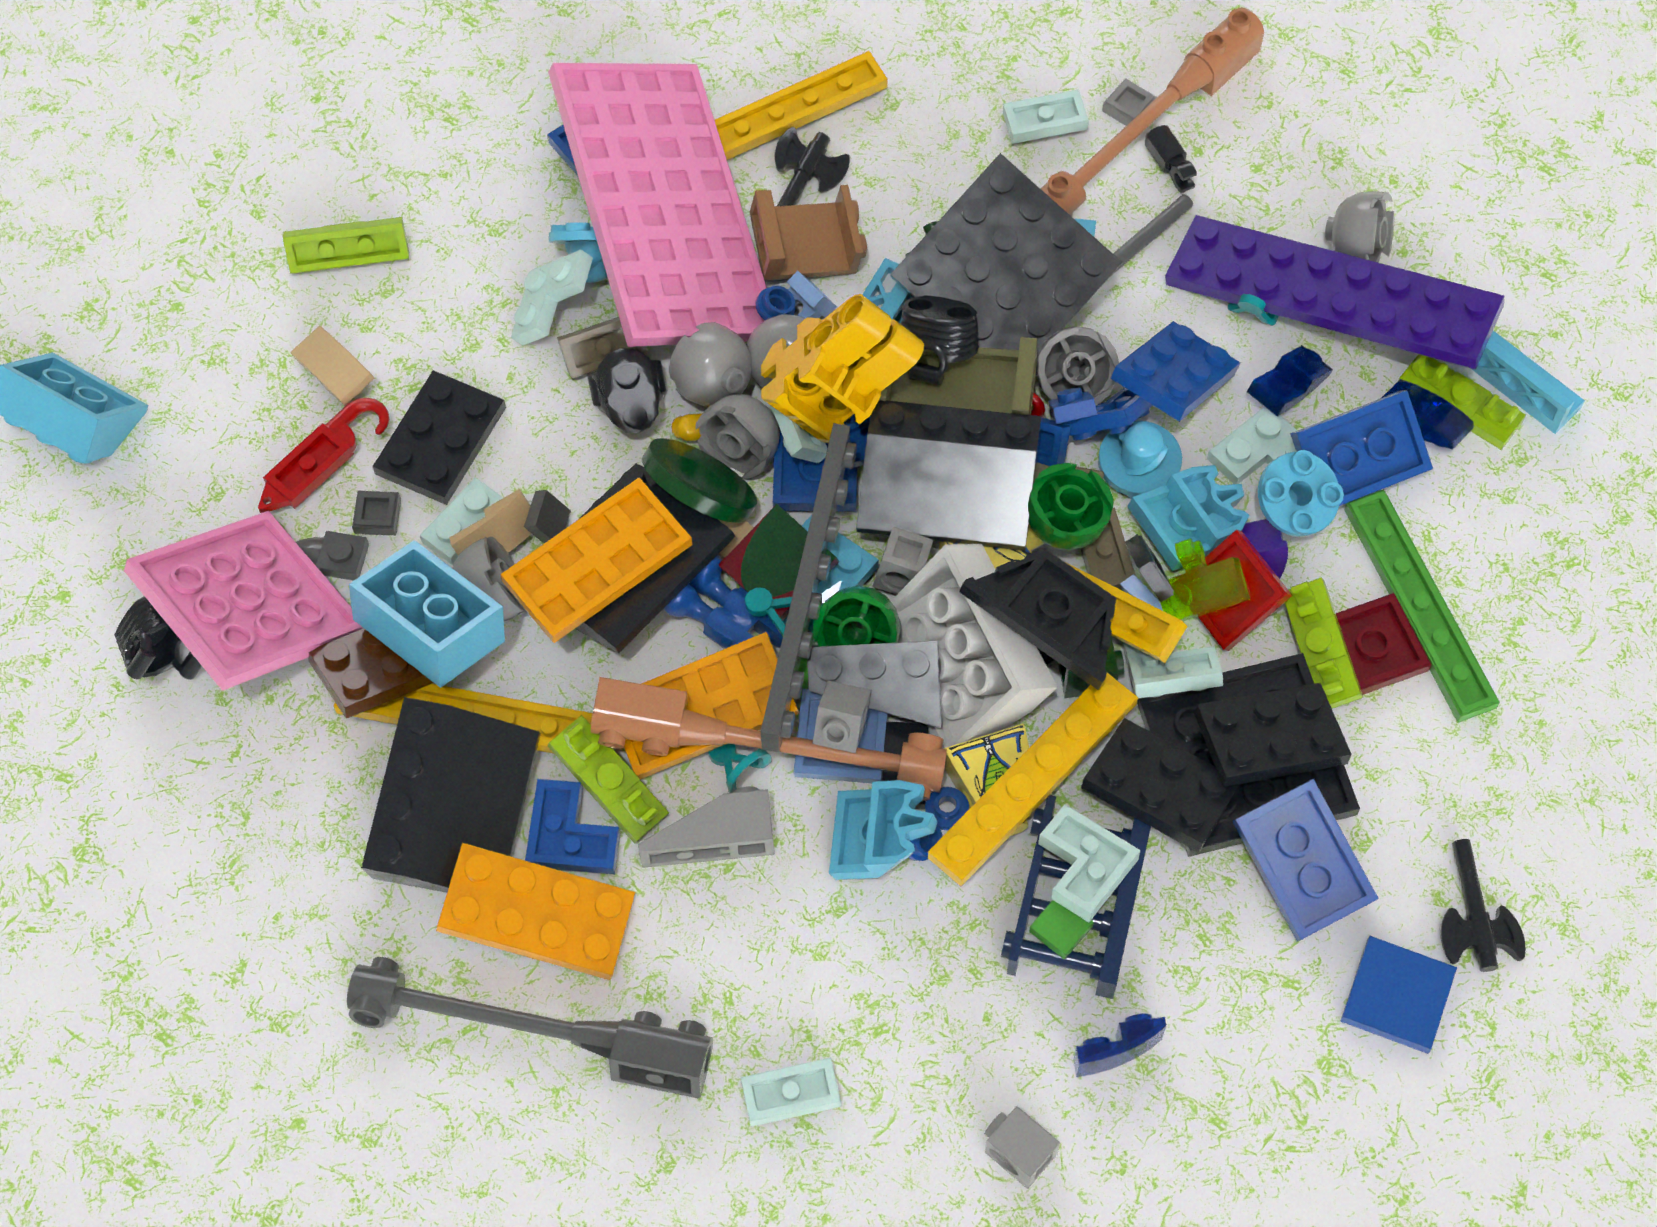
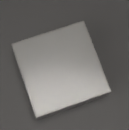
(1127, 102)

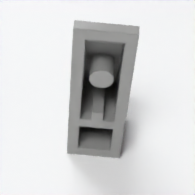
(723, 829)

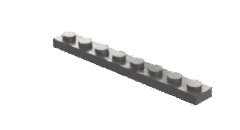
(806, 602)

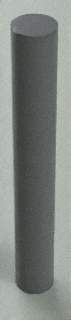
(1153, 229)

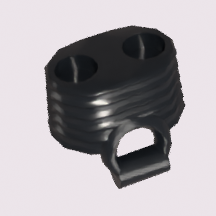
(945, 328)
(628, 389)
(150, 644)

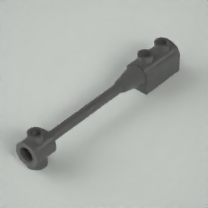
(637, 1050)

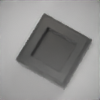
(376, 513)
(546, 516)

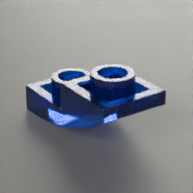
(1290, 380)
(1437, 418)
(1133, 1039)

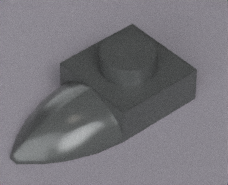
(337, 554)

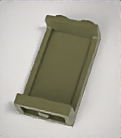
(987, 381)

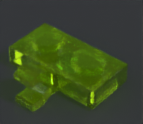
(1204, 586)

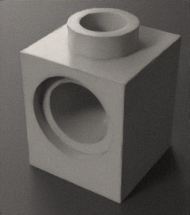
(902, 560)
(841, 716)
(1020, 1146)

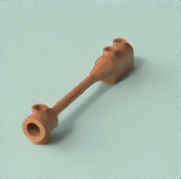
(1204, 68)
(662, 721)

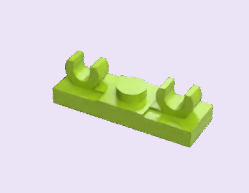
(346, 245)
(1492, 417)
(1322, 641)
(608, 780)

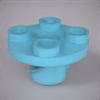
(580, 237)
(1139, 458)
(1299, 493)

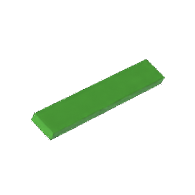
(1407, 577)

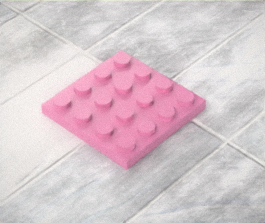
(242, 598)

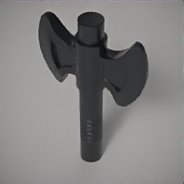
(808, 163)
(1478, 930)

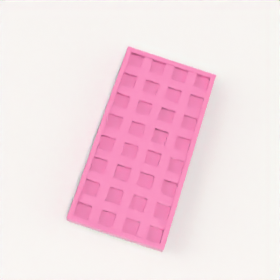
(659, 199)

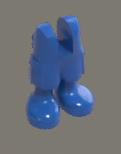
(724, 624)

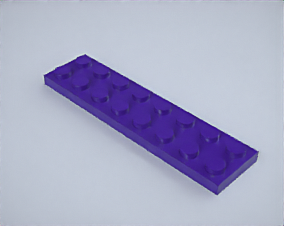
(1337, 291)

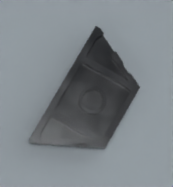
(1051, 609)

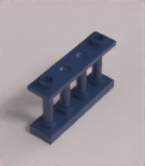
(1111, 924)

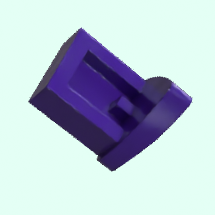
(1268, 543)

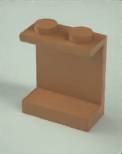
(807, 237)

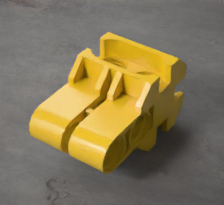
(838, 366)

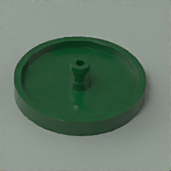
(699, 480)

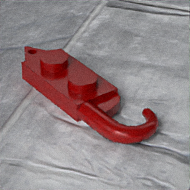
(317, 457)

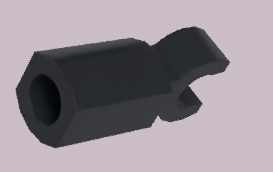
(1171, 157)

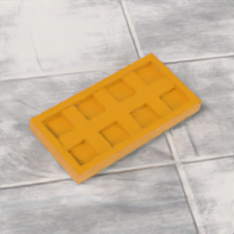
(596, 560)
(724, 686)
(535, 911)

